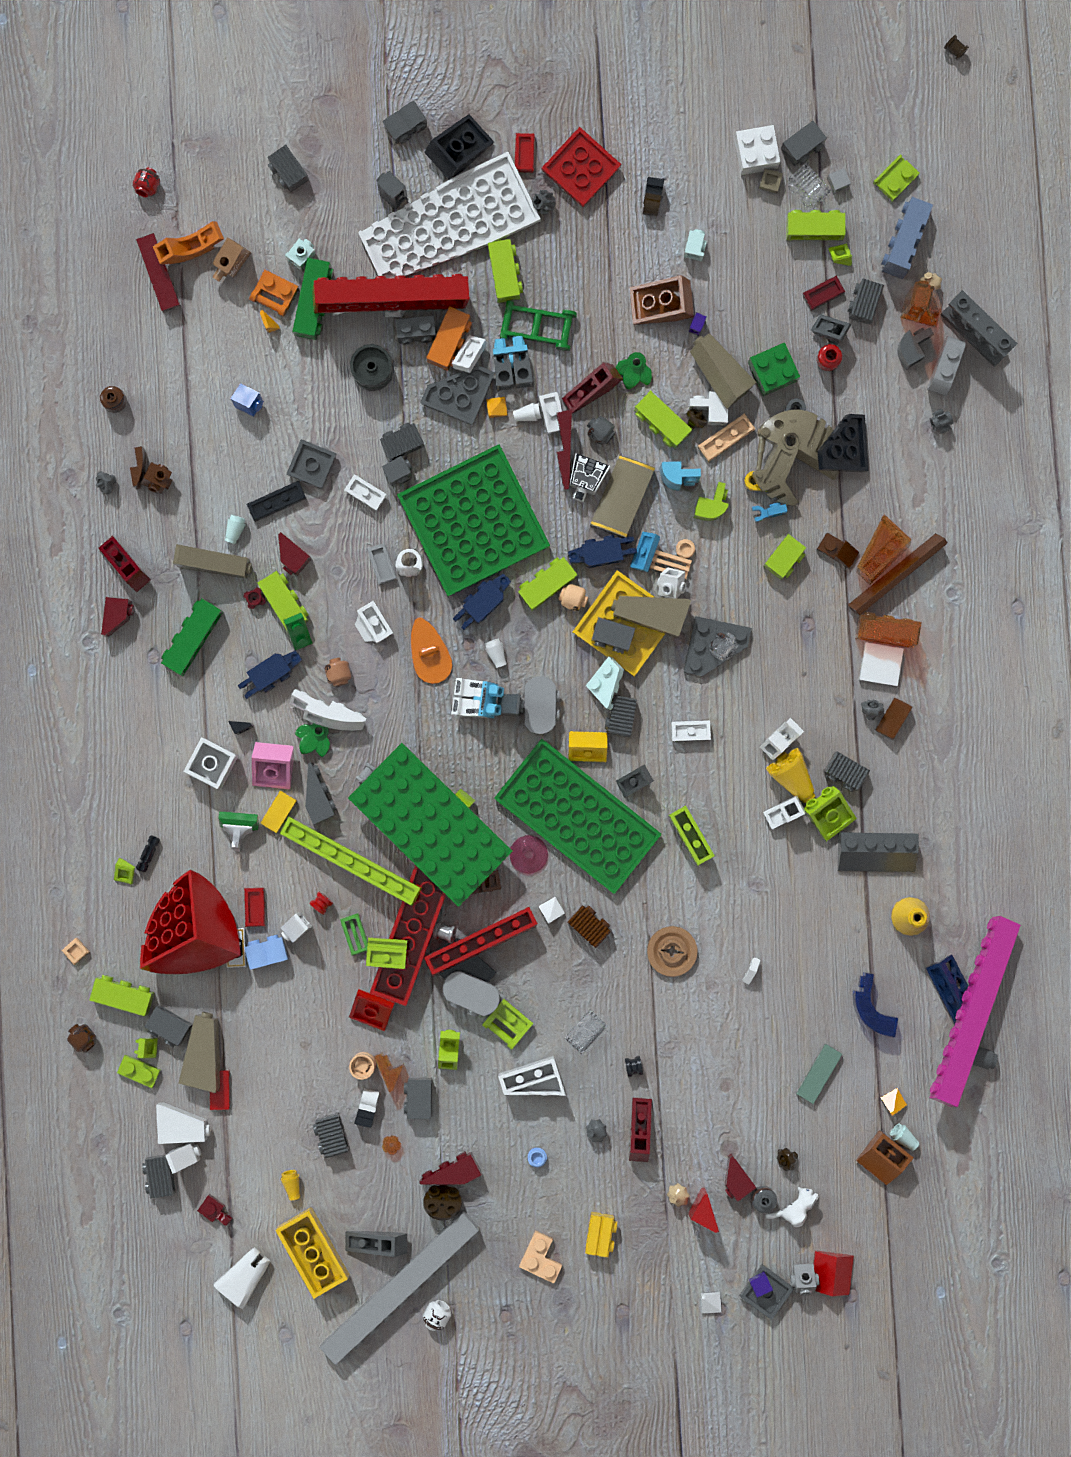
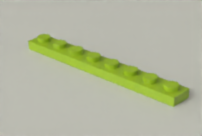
(351, 861)

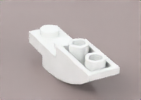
(333, 716)

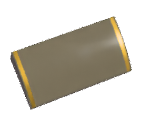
(622, 496)

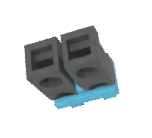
(512, 357)

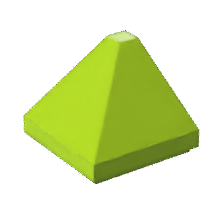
(841, 254)
(124, 871)

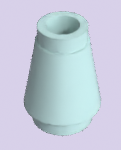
(234, 528)
(903, 1136)

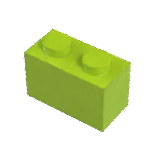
(784, 557)

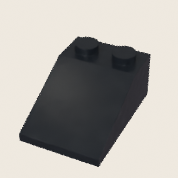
(458, 146)

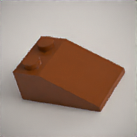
(662, 301)

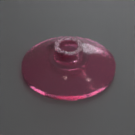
(538, 850)

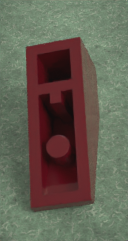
(592, 387)
(124, 564)
(640, 1130)

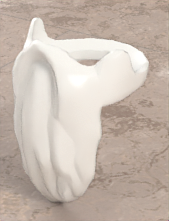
(409, 571)

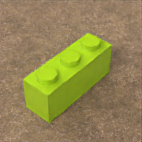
(815, 225)
(505, 270)
(662, 420)
(547, 583)
(280, 597)
(691, 835)
(122, 995)

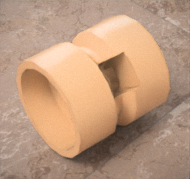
(362, 1065)

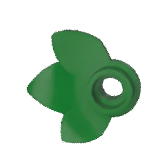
(634, 373)
(312, 741)

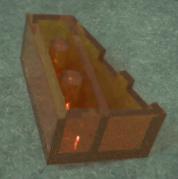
(922, 304)
(884, 548)
(888, 630)

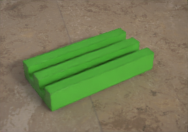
(347, 935)

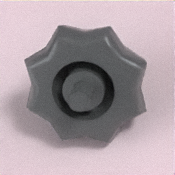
(105, 482)
(872, 709)
(596, 1130)

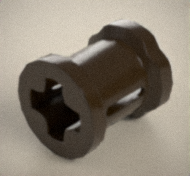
(956, 47)

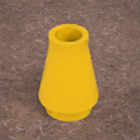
(290, 1181)

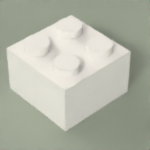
(757, 150)
(211, 763)

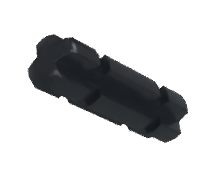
(147, 853)

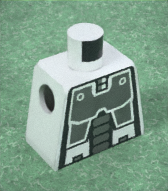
(587, 476)

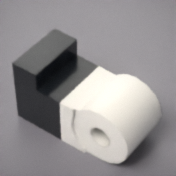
(367, 1108)

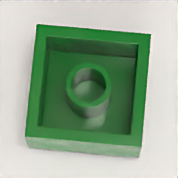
(773, 369)

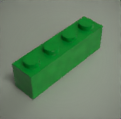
(306, 321)
(192, 636)

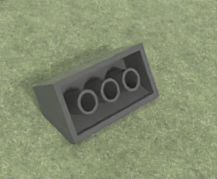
(878, 851)

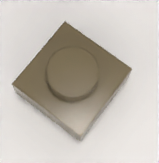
(770, 181)

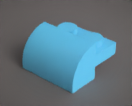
(674, 476)

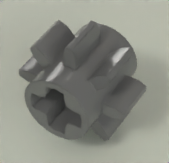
(544, 202)
(941, 421)

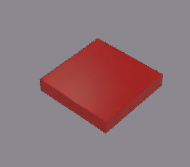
(371, 1010)

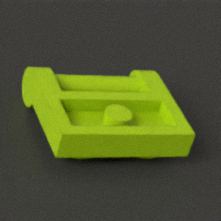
(512, 1019)

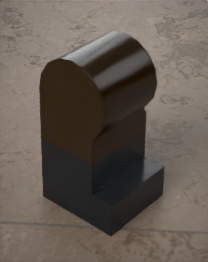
(653, 196)

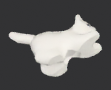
(796, 1211)

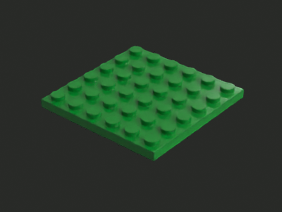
(473, 520)

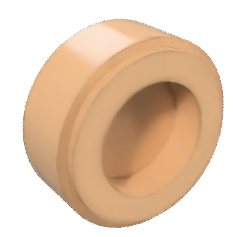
(685, 548)

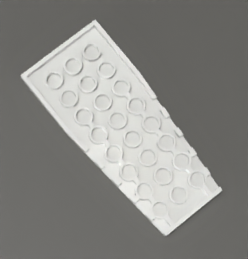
(452, 220)

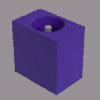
(697, 324)
(760, 1284)

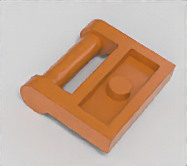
(276, 287)

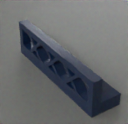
(946, 984)

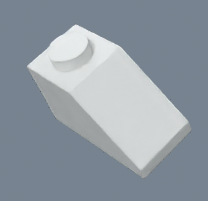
(295, 927)
(183, 1156)

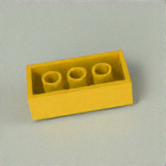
(312, 1252)

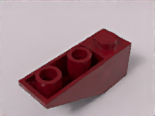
(457, 1172)

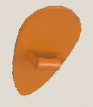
(429, 653)

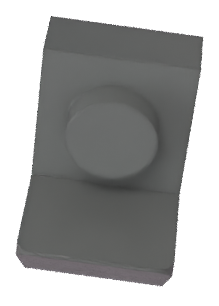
(831, 328)
(634, 780)

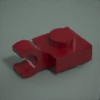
(212, 1209)

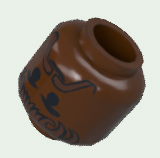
(119, 399)
(81, 1038)

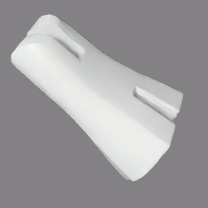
(242, 1278)

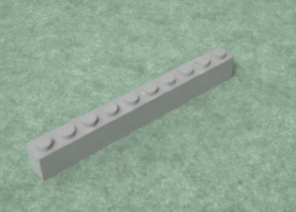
(399, 1287)

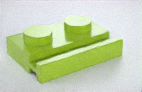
(896, 178)
(386, 953)

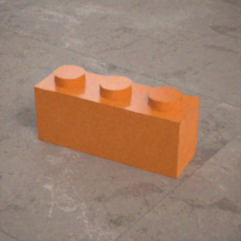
(449, 338)

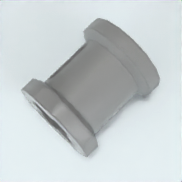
(366, 772)
(444, 932)

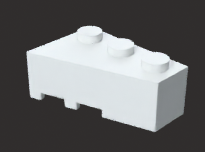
(533, 1079)

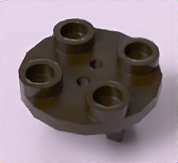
(433, 1201)

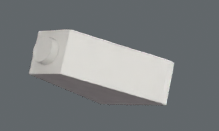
(179, 1125)

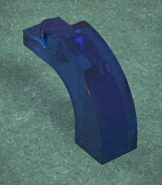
(867, 1013)

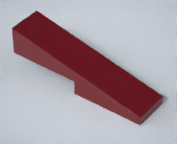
(158, 274)
(564, 421)

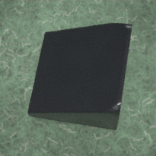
(240, 727)

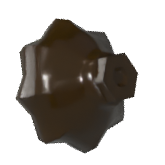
(696, 419)
(787, 1159)

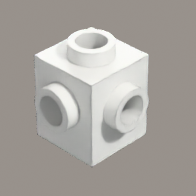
(671, 583)

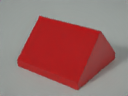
(702, 1212)
(833, 1272)

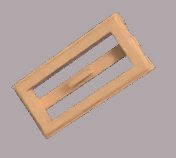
(672, 557)

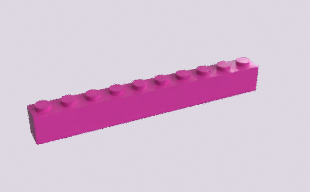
(975, 1011)

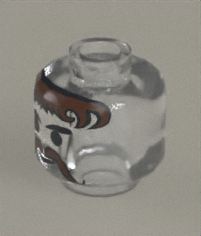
(723, 646)

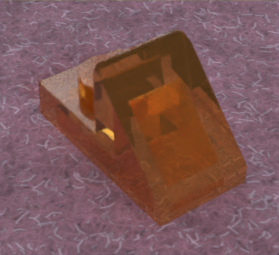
(389, 1075)

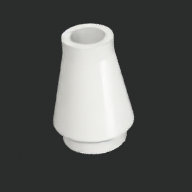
(528, 413)
(496, 652)

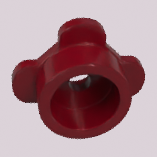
(254, 593)

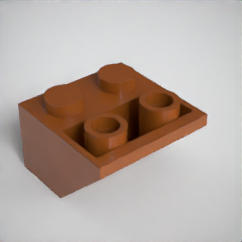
(884, 1158)

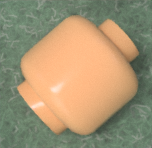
(573, 597)

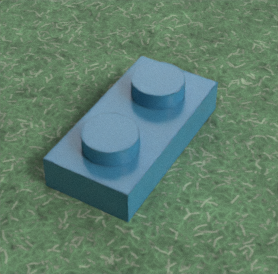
(645, 551)

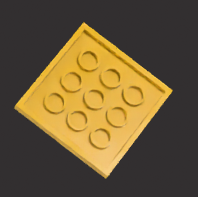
(643, 639)

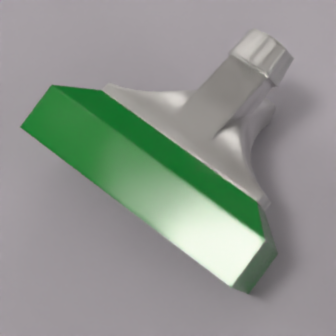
(238, 826)

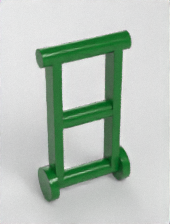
(561, 344)

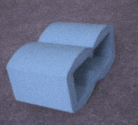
(267, 952)

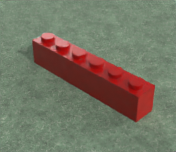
(480, 941)

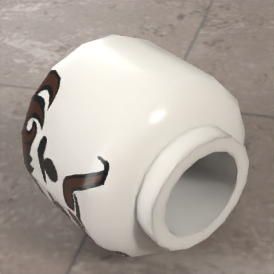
(437, 1315)

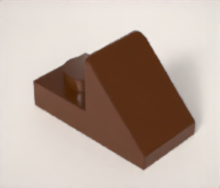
(838, 550)

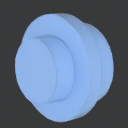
(537, 1157)

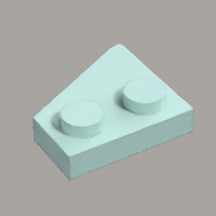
(606, 682)

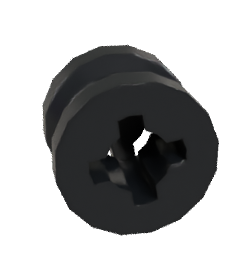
(633, 1066)

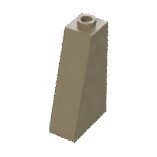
(721, 370)
(211, 562)
(658, 614)
(202, 1055)

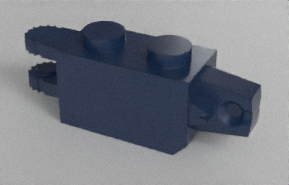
(601, 552)
(484, 601)
(269, 672)

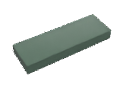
(819, 1073)

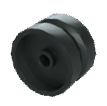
(382, 365)

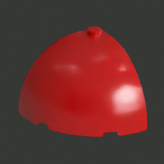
(189, 929)

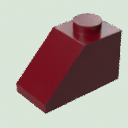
(292, 556)
(116, 614)
(737, 1180)

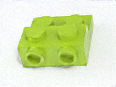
(829, 812)

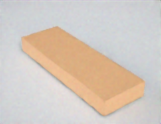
(726, 437)

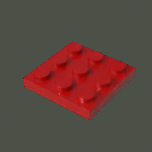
(581, 167)

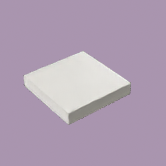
(881, 664)

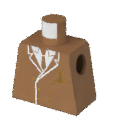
(232, 253)

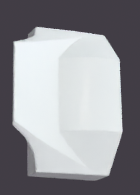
(372, 624)

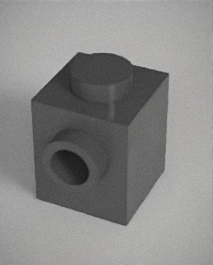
(398, 471)

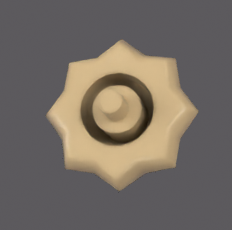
(933, 279)
(678, 1195)

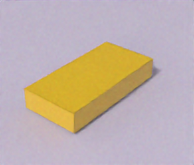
(278, 811)

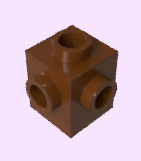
(157, 478)

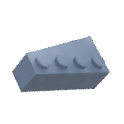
(907, 238)

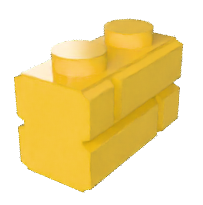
(599, 1234)

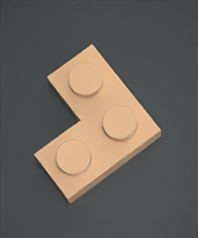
(536, 1260)

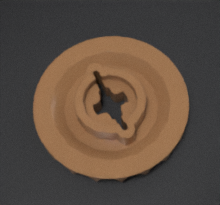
(680, 962)

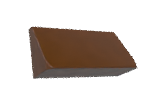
(893, 718)

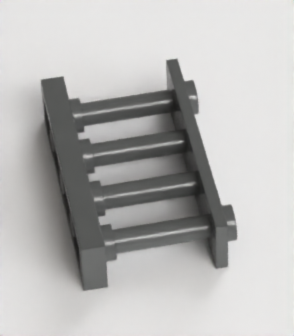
(978, 328)

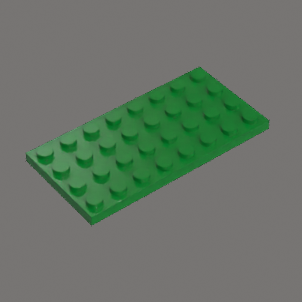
(577, 816)
(430, 824)

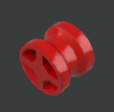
(321, 903)

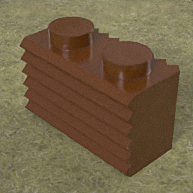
(589, 926)

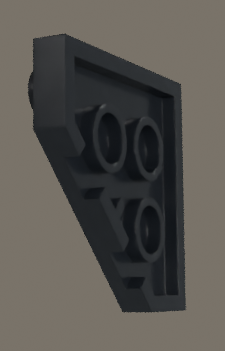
(846, 446)

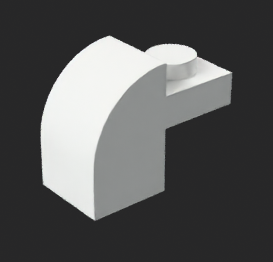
(717, 412)
(781, 738)
(784, 812)

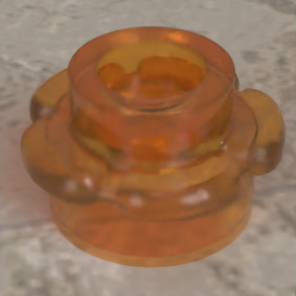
(396, 1144)

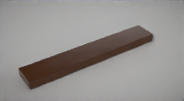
(897, 574)

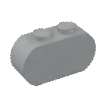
(946, 365)
(541, 705)
(471, 993)

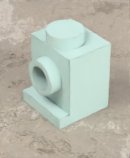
(695, 245)
(297, 259)

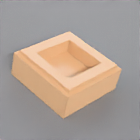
(75, 951)

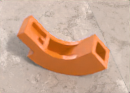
(188, 247)

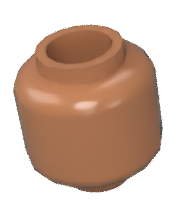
(338, 672)

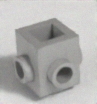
(804, 1279)

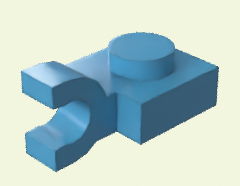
(774, 510)

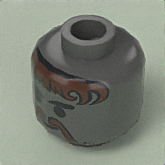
(601, 430)
(757, 1199)

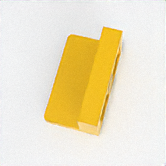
(587, 746)

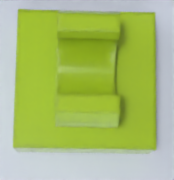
(147, 1047)

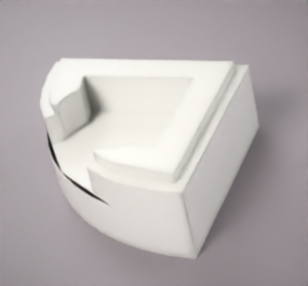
(752, 971)

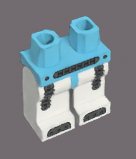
(483, 702)

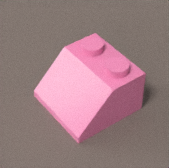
(272, 765)

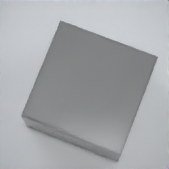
(839, 180)

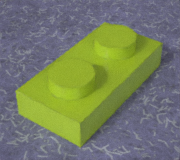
(138, 1071)

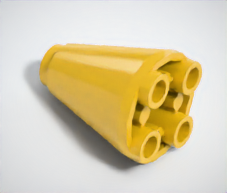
(793, 774)
(903, 916)

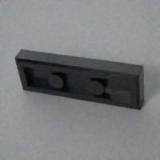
(276, 501)

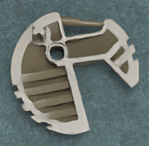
(806, 437)

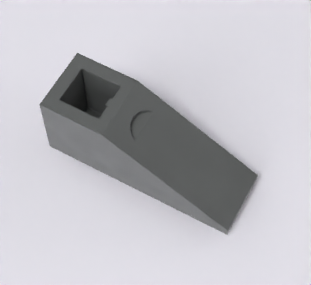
(511, 704)
(317, 801)

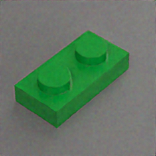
(298, 631)

